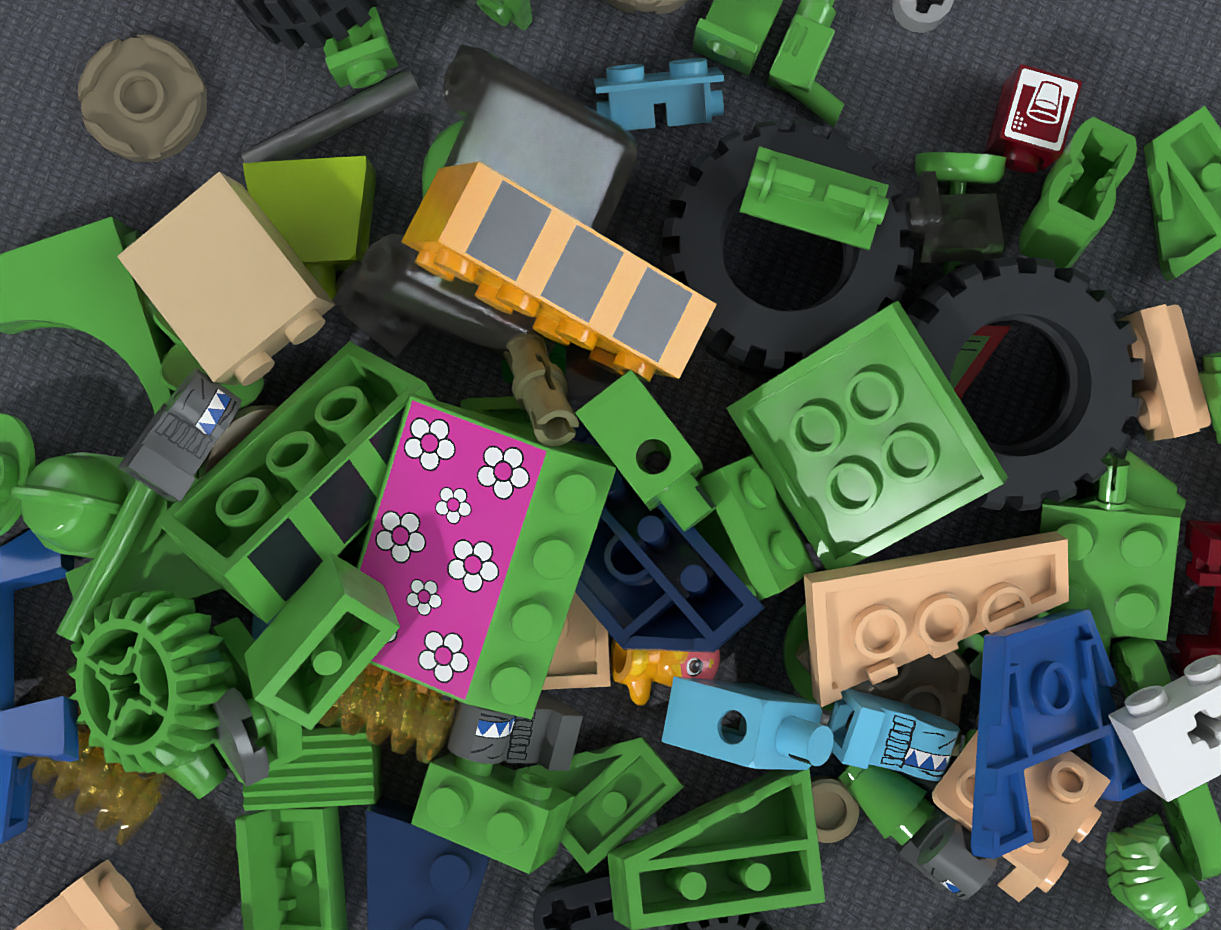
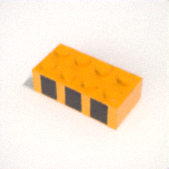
(556, 270)

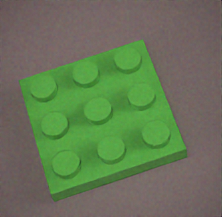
(867, 440)

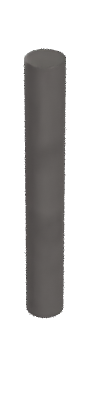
(334, 119)

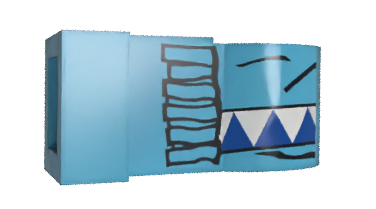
(891, 735)

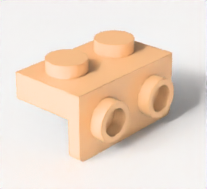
(1171, 384)

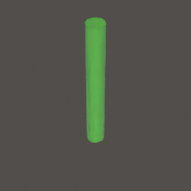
(108, 561)

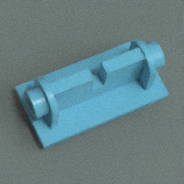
(682, 90)

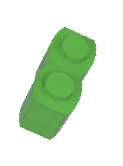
(1078, 193)

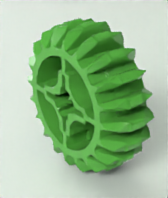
(146, 663)

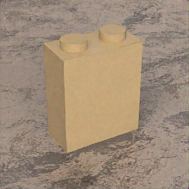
(227, 282)

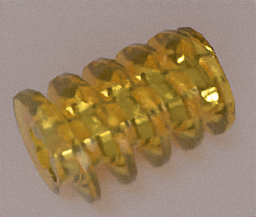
(394, 710)
(120, 794)

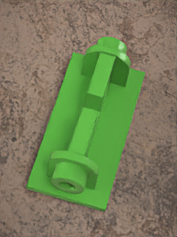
(815, 198)

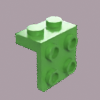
(753, 529)

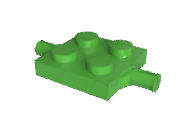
(1117, 558)

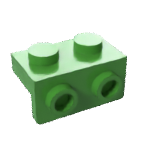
(291, 869)

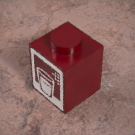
(1032, 118)

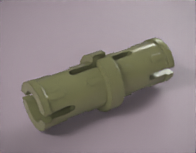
(541, 390)

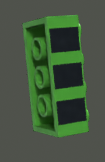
(296, 482)

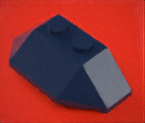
(656, 581)

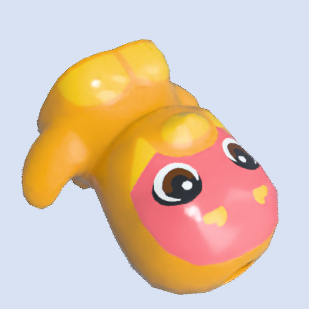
(642, 668)

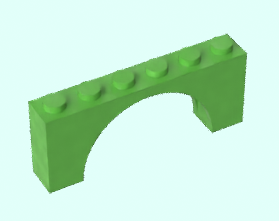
(86, 288)

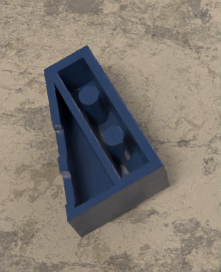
(417, 875)

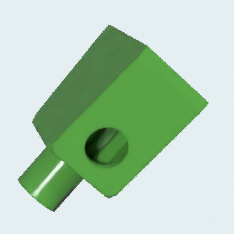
(632, 428)

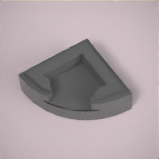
(236, 741)

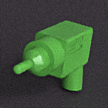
(802, 56)

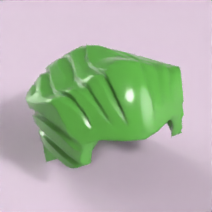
(1151, 876)

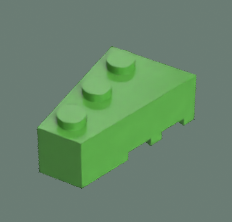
(724, 858)

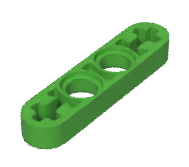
(1193, 814)

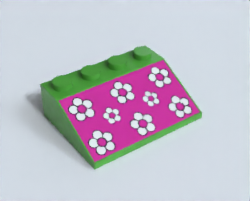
(480, 551)

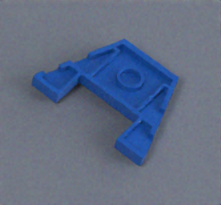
(1038, 700)
(48, 725)

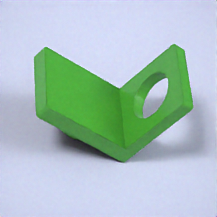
(735, 31)

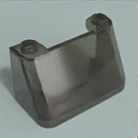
(536, 141)

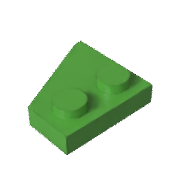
(1186, 192)
(613, 796)

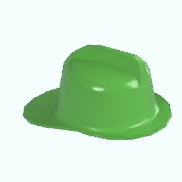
(75, 501)

